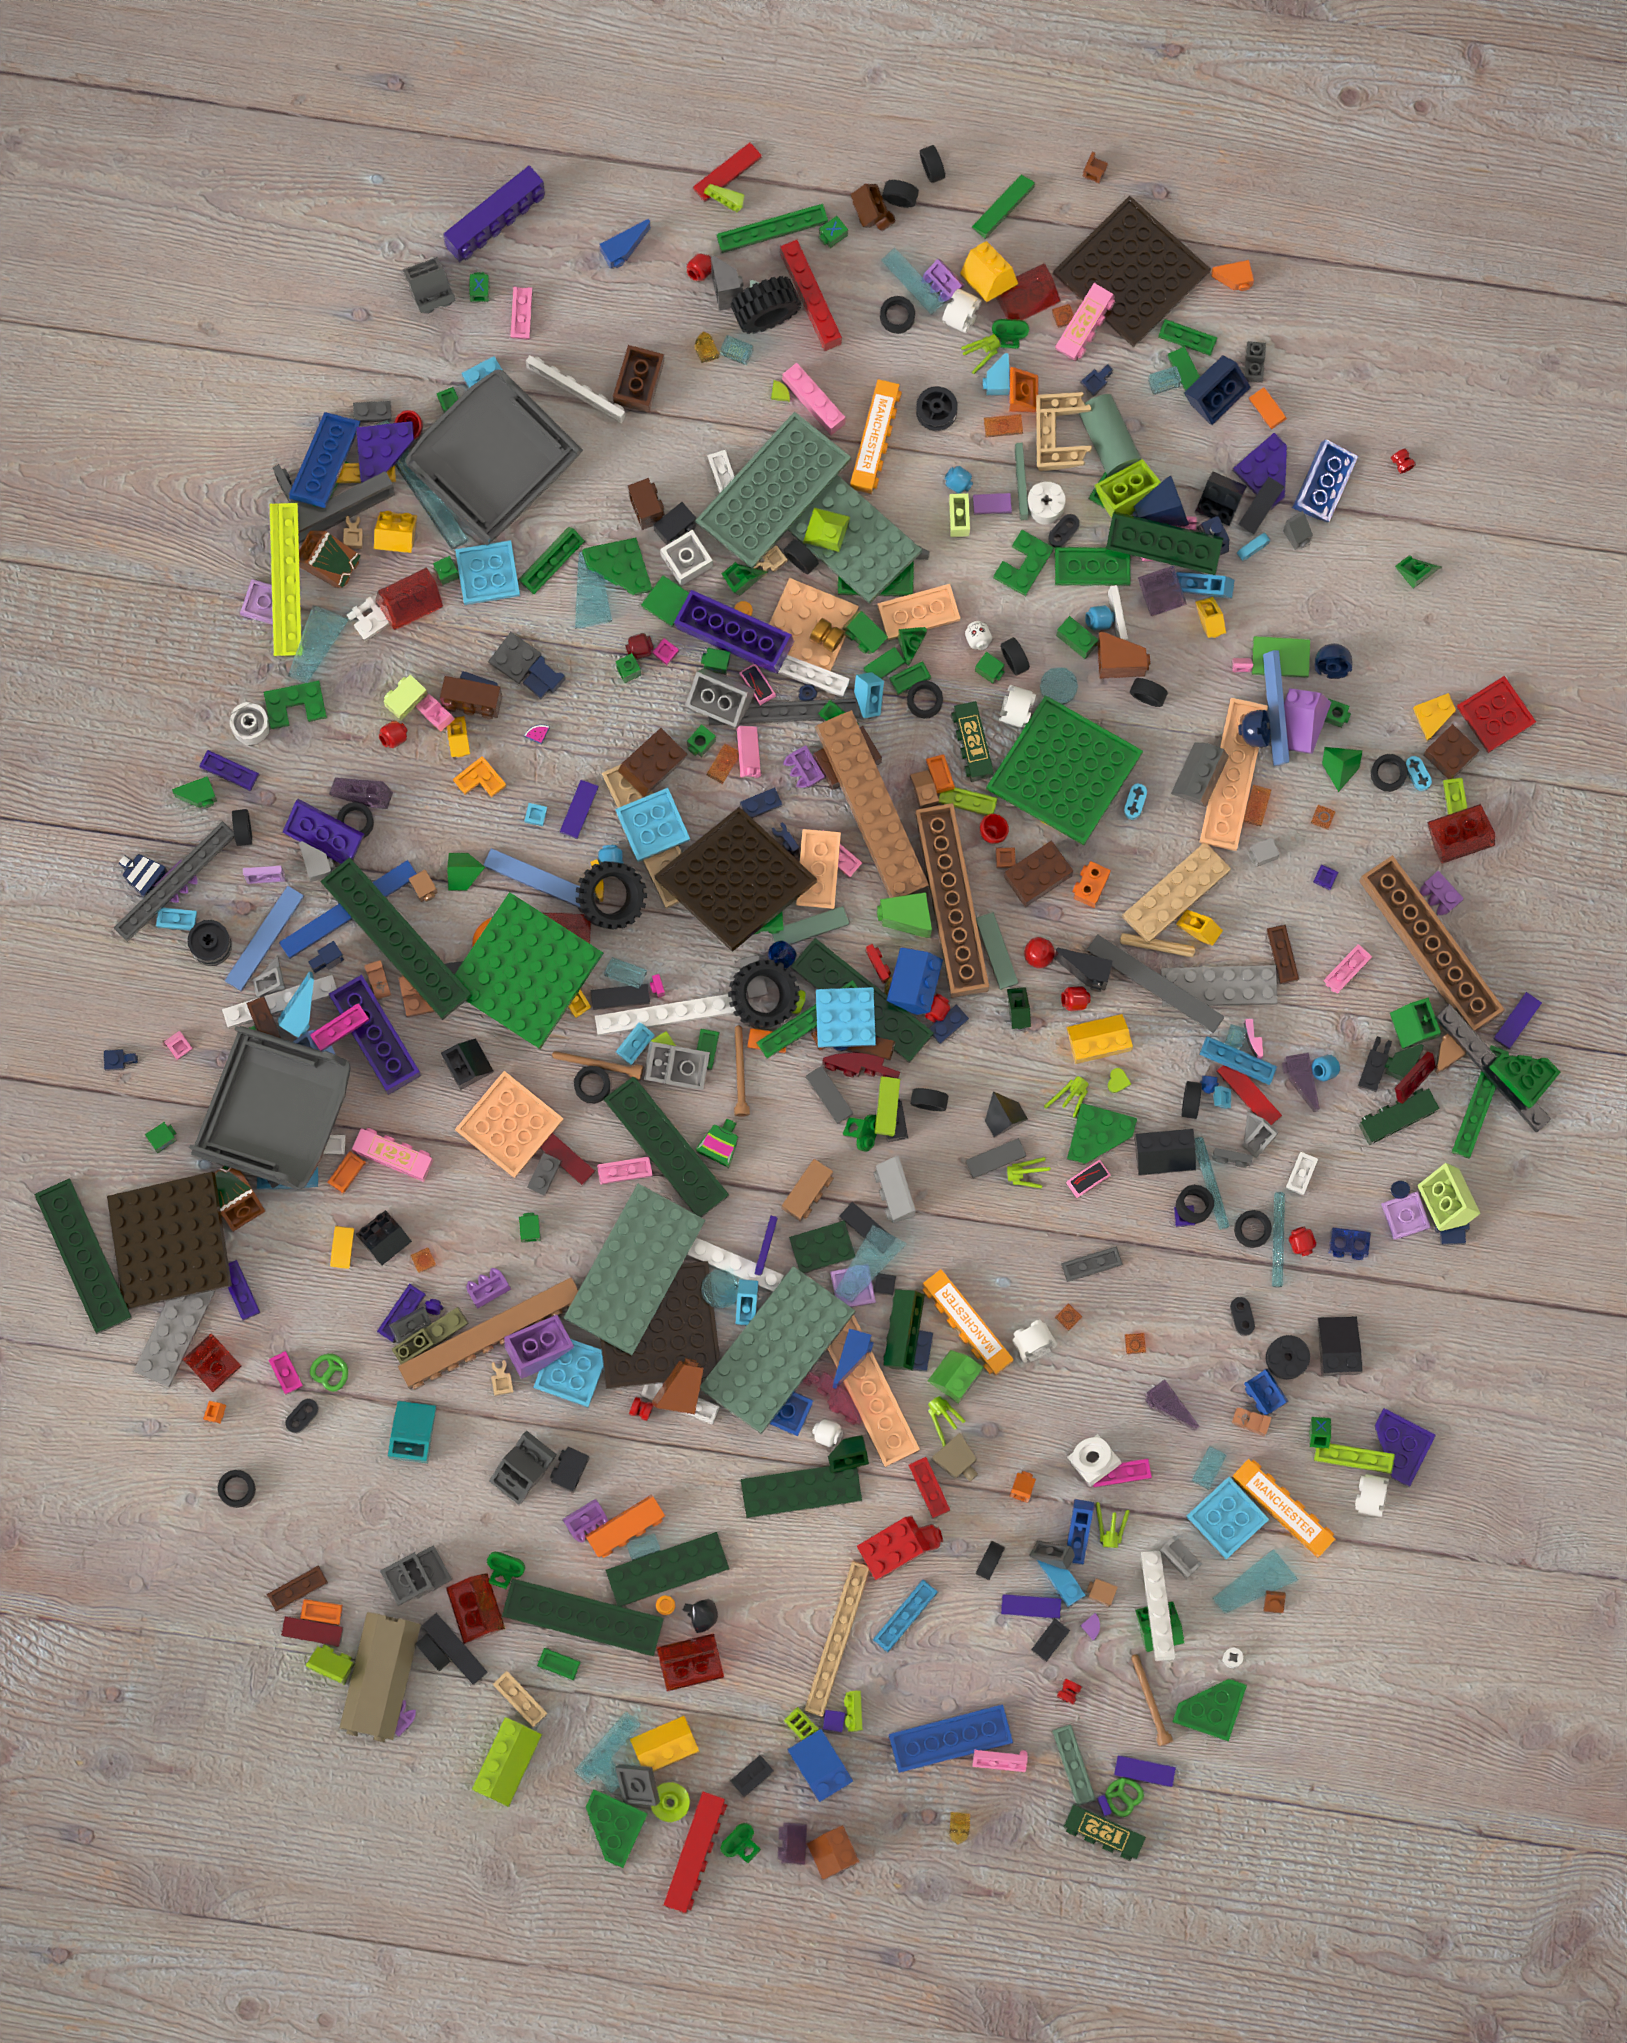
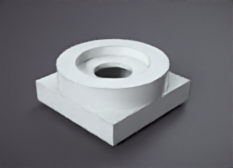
(1093, 1471)

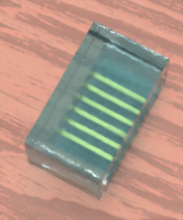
(736, 350)
(1164, 380)
(1235, 1036)
(643, 1546)

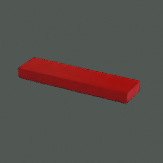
(728, 170)
(1250, 1094)

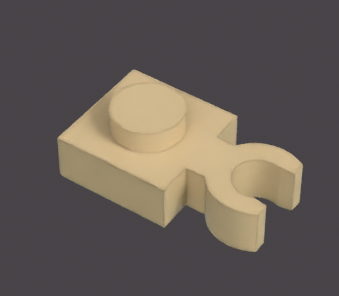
(352, 535)
(773, 559)
(501, 1382)

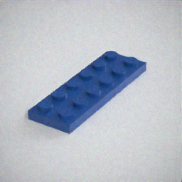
(324, 460)
(950, 1738)

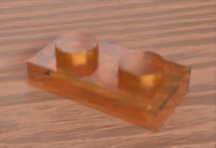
(1257, 805)

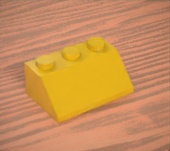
(988, 272)
(1099, 1038)
(665, 1744)

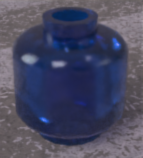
(783, 953)

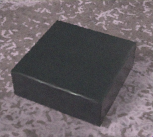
(885, 1284)

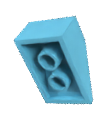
(297, 1012)

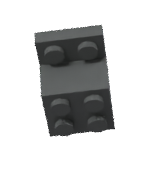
(429, 285)
(522, 1467)
(416, 1575)

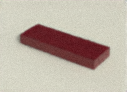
(1415, 1077)
(570, 1160)
(312, 1631)

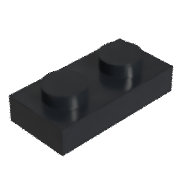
(1050, 1640)

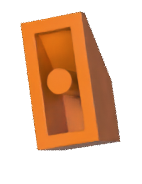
(1234, 275)
(1023, 1486)

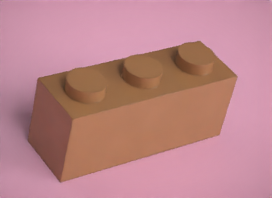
(808, 1190)

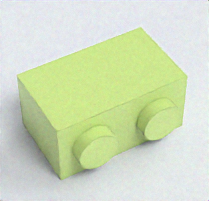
(959, 515)
(405, 697)

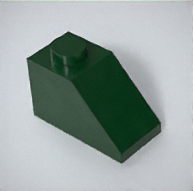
(1019, 1008)
(1403, 1062)
(848, 1454)

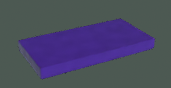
(322, 832)

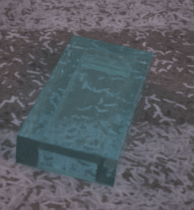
(625, 972)

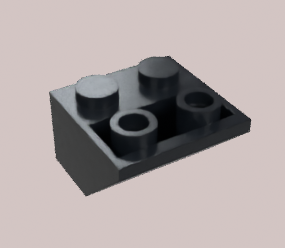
(1221, 498)
(467, 1063)
(383, 1237)

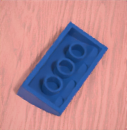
(1325, 481)
(793, 1414)

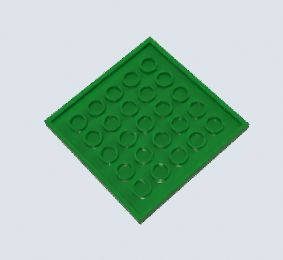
(1064, 770)
(526, 970)

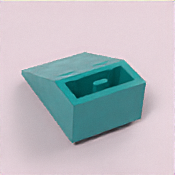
(412, 1432)

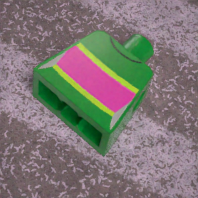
(719, 1143)

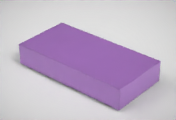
(992, 503)

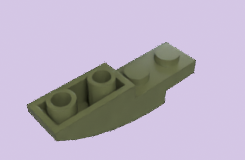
(430, 1336)

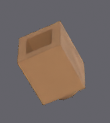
(423, 886)
(1101, 1592)

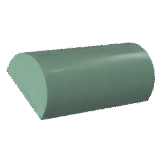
(1109, 434)

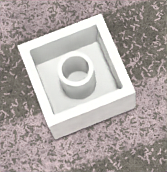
(686, 557)

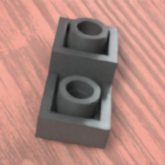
(1255, 361)

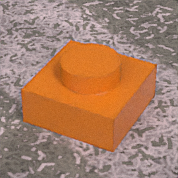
(214, 1412)

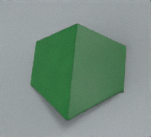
(1415, 570)
(742, 577)
(910, 641)
(1341, 764)
(462, 871)

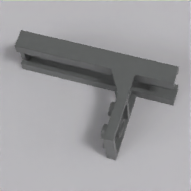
(339, 507)

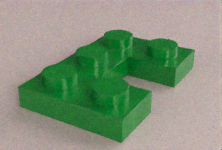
(1037, 556)
(282, 698)

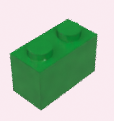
(864, 633)
(1077, 637)

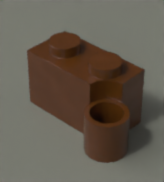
(871, 207)

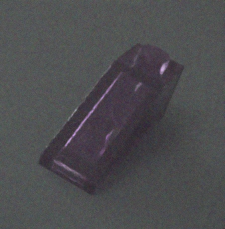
(368, 792)
(1301, 1077)
(1166, 1402)

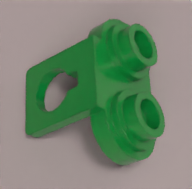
(1010, 330)
(865, 1133)
(504, 1566)
(739, 1841)

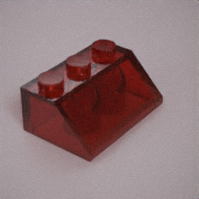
(1031, 295)
(409, 599)
(1461, 833)
(475, 1608)
(690, 1662)

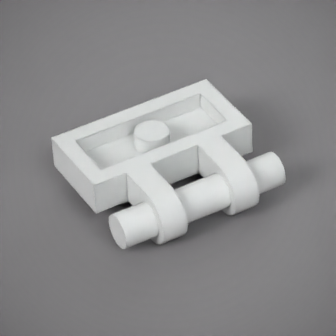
(372, 623)

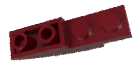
(853, 1063)

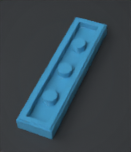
(1238, 1060)
(905, 1615)

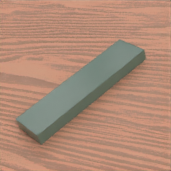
(1021, 481)
(813, 926)
(996, 951)
(1073, 1765)

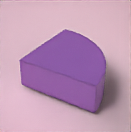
(1091, 1626)

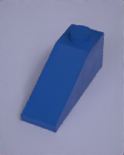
(620, 247)
(853, 1353)
(1080, 1529)

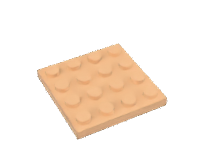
(799, 613)
(509, 1124)

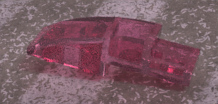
(839, 1398)

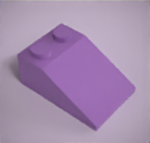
(1304, 718)
(537, 1346)

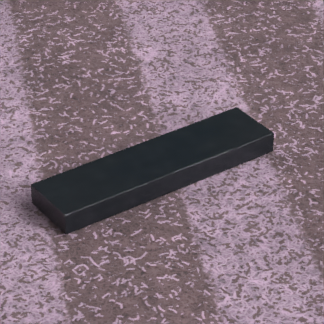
(454, 1649)

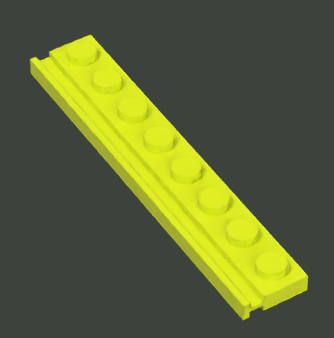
(285, 578)

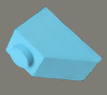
(997, 377)
(869, 694)
(746, 1301)

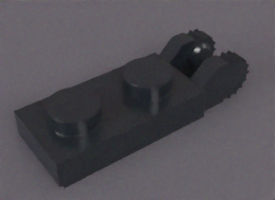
(1374, 1066)

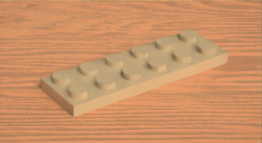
(1176, 892)

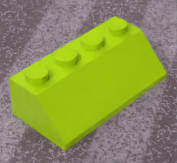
(506, 1762)

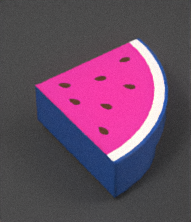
(537, 733)

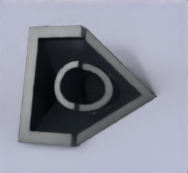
(1003, 1114)

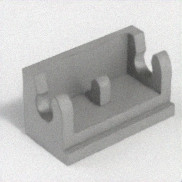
(1180, 1557)

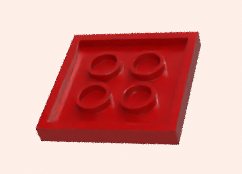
(1496, 714)

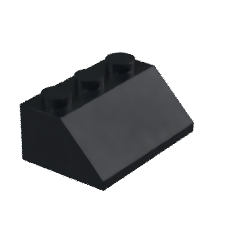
(1165, 1152)

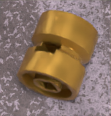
(825, 633)

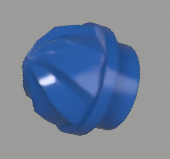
(1209, 1084)

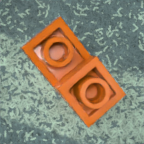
(1267, 408)

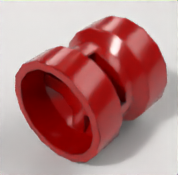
(1403, 461)
(646, 1408)
(1066, 1695)

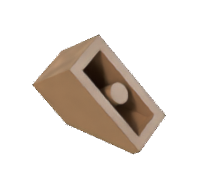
(924, 789)
(1448, 1053)

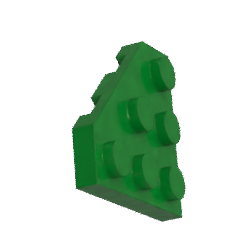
(620, 564)
(1525, 1075)
(1098, 1132)
(1212, 1709)
(614, 1826)

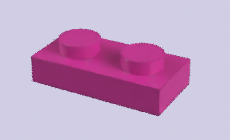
(285, 1372)

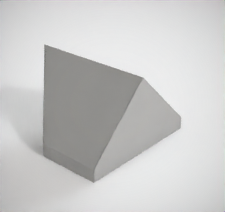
(270, 979)
(1258, 1134)

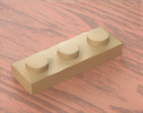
(520, 1699)

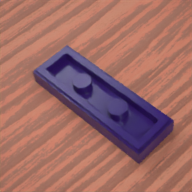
(229, 770)
(579, 809)
(1517, 1020)
(766, 1245)
(241, 1292)
(405, 1305)
(1031, 1606)
(1144, 1771)

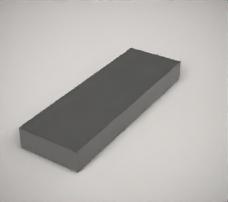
(829, 1094)
(995, 1158)
(1091, 1264)

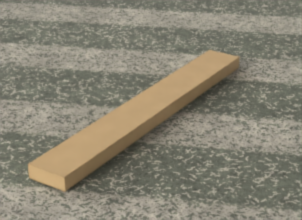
(837, 1639)

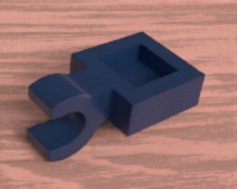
(1096, 381)
(789, 842)
(116, 1059)

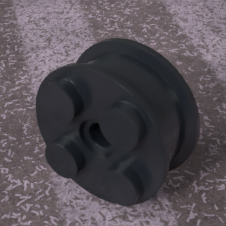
(933, 418)
(1298, 1353)

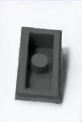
(1053, 1554)

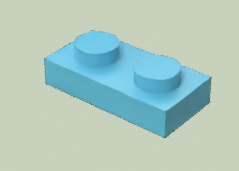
(480, 371)
(176, 919)
(635, 1043)

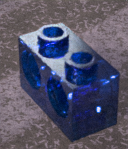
(1349, 1237)

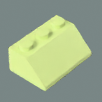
(1448, 1198)

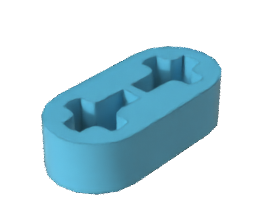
(1253, 547)
(1422, 771)
(1131, 799)

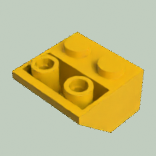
(395, 531)

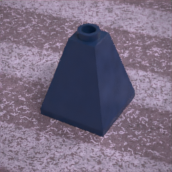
(1162, 505)

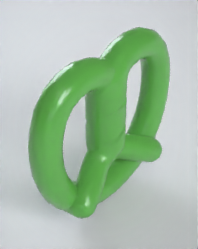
(330, 1371)
(1123, 1796)

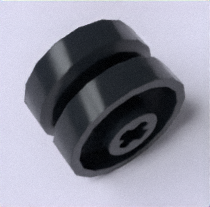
(215, 952)

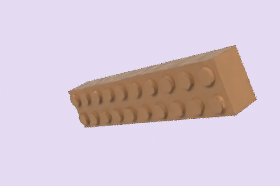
(871, 805)
(952, 900)
(1431, 943)

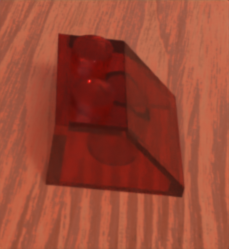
(212, 1362)

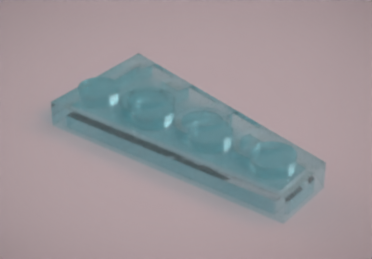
(591, 598)
(316, 641)
(872, 1257)
(1267, 1574)

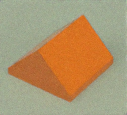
(1022, 391)

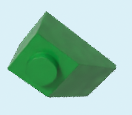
(196, 793)

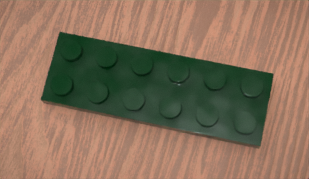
(1164, 543)
(799, 1491)
(667, 1569)

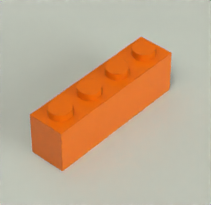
(624, 1526)

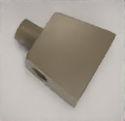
(956, 1458)

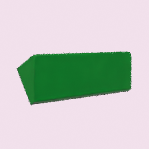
(1003, 206)
(551, 560)

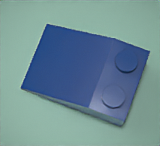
(820, 1765)

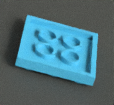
(487, 572)
(652, 824)
(845, 1017)
(573, 1374)
(1227, 1518)

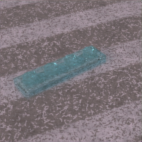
(913, 281)
(611, 1742)

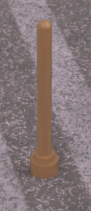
(633, 1071)
(742, 1108)
(1163, 1736)

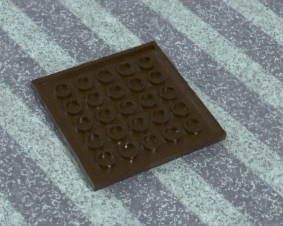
(1138, 265)
(735, 879)
(169, 1240)
(679, 1330)

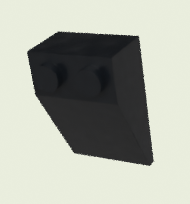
(1087, 968)
(1339, 1346)

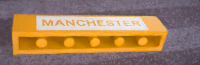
(875, 435)
(967, 1322)
(1283, 1508)

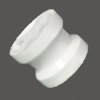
(1230, 1659)

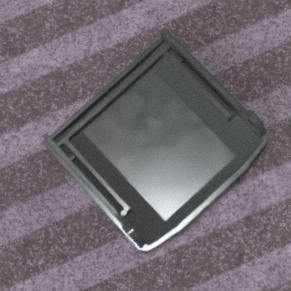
(492, 455)
(273, 1108)

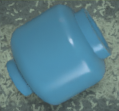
(958, 479)
(1099, 618)
(610, 853)
(1325, 1067)

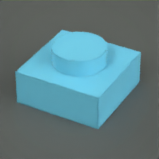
(535, 814)
(1222, 1097)

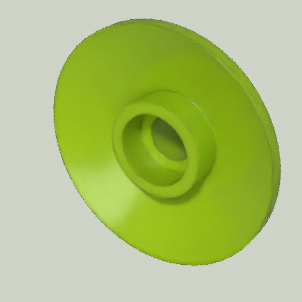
(681, 1802)

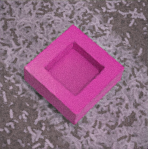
(665, 651)
(656, 986)

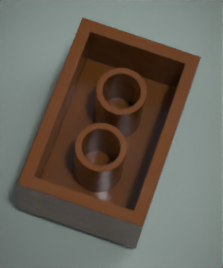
(638, 378)
(471, 697)
(652, 762)
(825, 766)
(1038, 873)

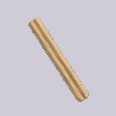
(1158, 945)

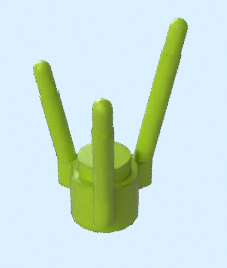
(989, 344)
(1077, 1088)
(1016, 1172)
(939, 1407)
(1111, 1539)

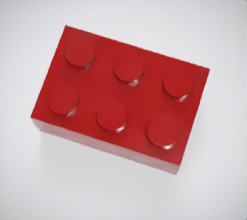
(893, 1547)

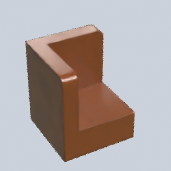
(1095, 168)

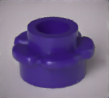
(433, 1307)

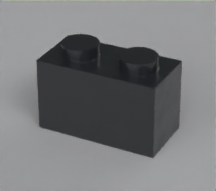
(675, 524)
(569, 1469)

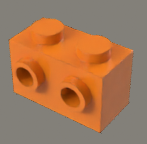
(1092, 884)

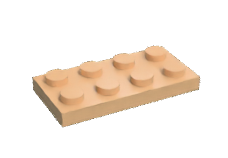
(921, 609)
(820, 858)

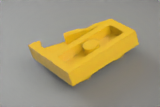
(1434, 714)

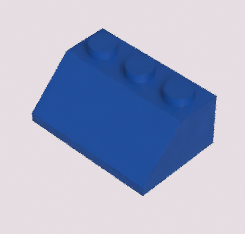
(914, 980)

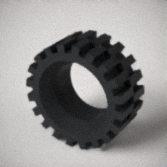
(765, 304)
(634, 897)
(786, 987)

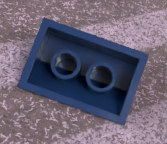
(1217, 389)

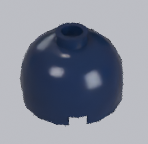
(1334, 661)
(1255, 728)

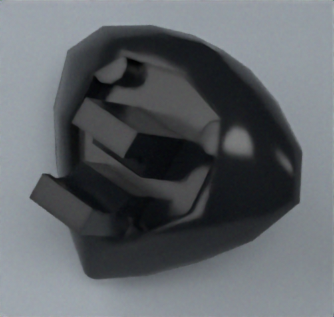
(702, 1614)

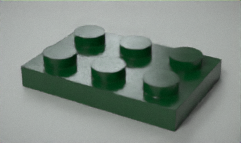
(822, 1247)

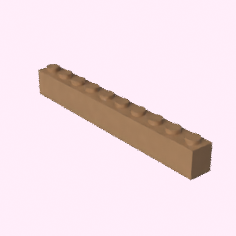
(487, 1334)

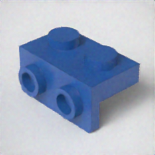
(1265, 1392)

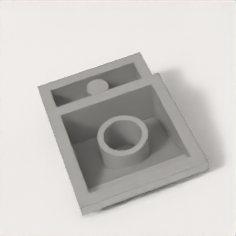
(676, 1065)

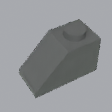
(1298, 530)

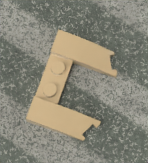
(1047, 408)

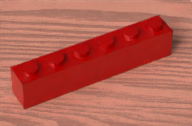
(810, 295)
(694, 1851)

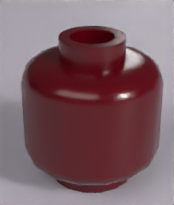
(640, 646)

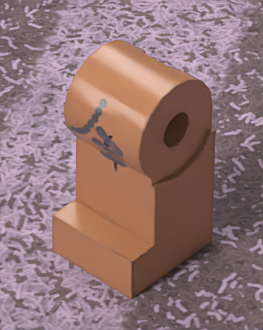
(378, 979)
(1251, 1421)

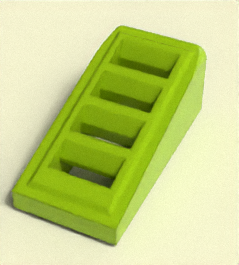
(727, 197)
(792, 1715)

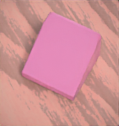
(1242, 665)
(178, 1045)

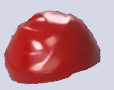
(409, 415)
(993, 828)
(1039, 952)

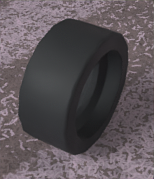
(932, 163)
(900, 193)
(895, 328)
(801, 556)
(1015, 656)
(1148, 692)
(924, 713)
(1389, 787)
(359, 807)
(242, 827)
(592, 1070)
(929, 1099)
(1191, 1100)
(1200, 1192)
(1238, 1229)
(236, 1503)
(990, 1560)
(432, 1652)

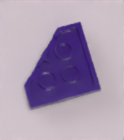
(382, 447)
(1264, 462)
(1404, 1440)

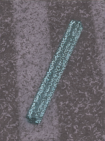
(1211, 1183)
(1278, 1239)

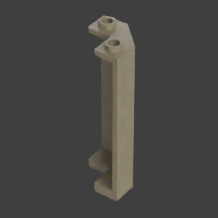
(379, 1676)

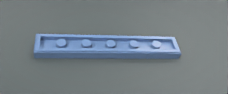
(1276, 708)
(532, 877)
(264, 938)

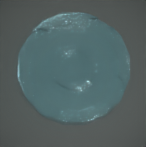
(1059, 685)
(719, 1289)

